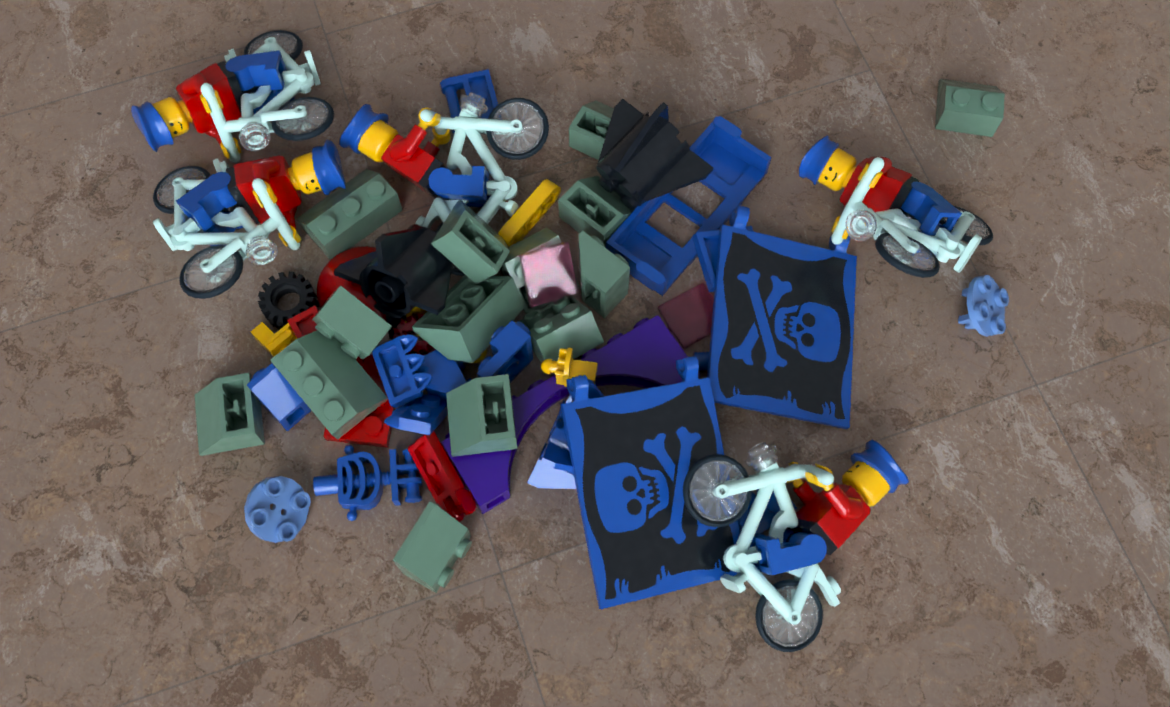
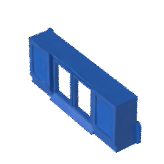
(735, 173)

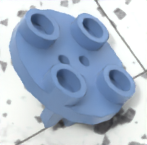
(985, 306)
(270, 523)

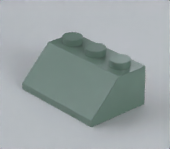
(351, 213)
(471, 317)
(329, 381)

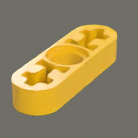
(530, 212)

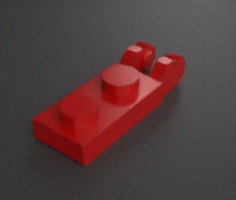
(441, 477)

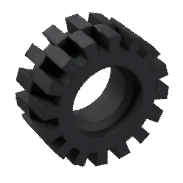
(279, 288)

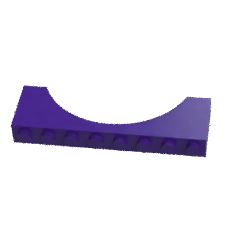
(637, 359)

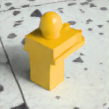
(274, 342)
(567, 367)

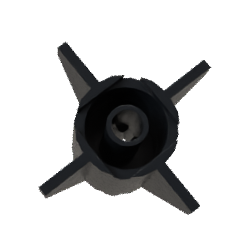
(645, 157)
(402, 274)

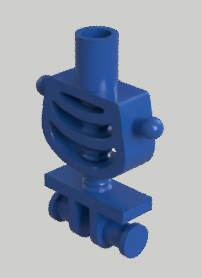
(340, 482)

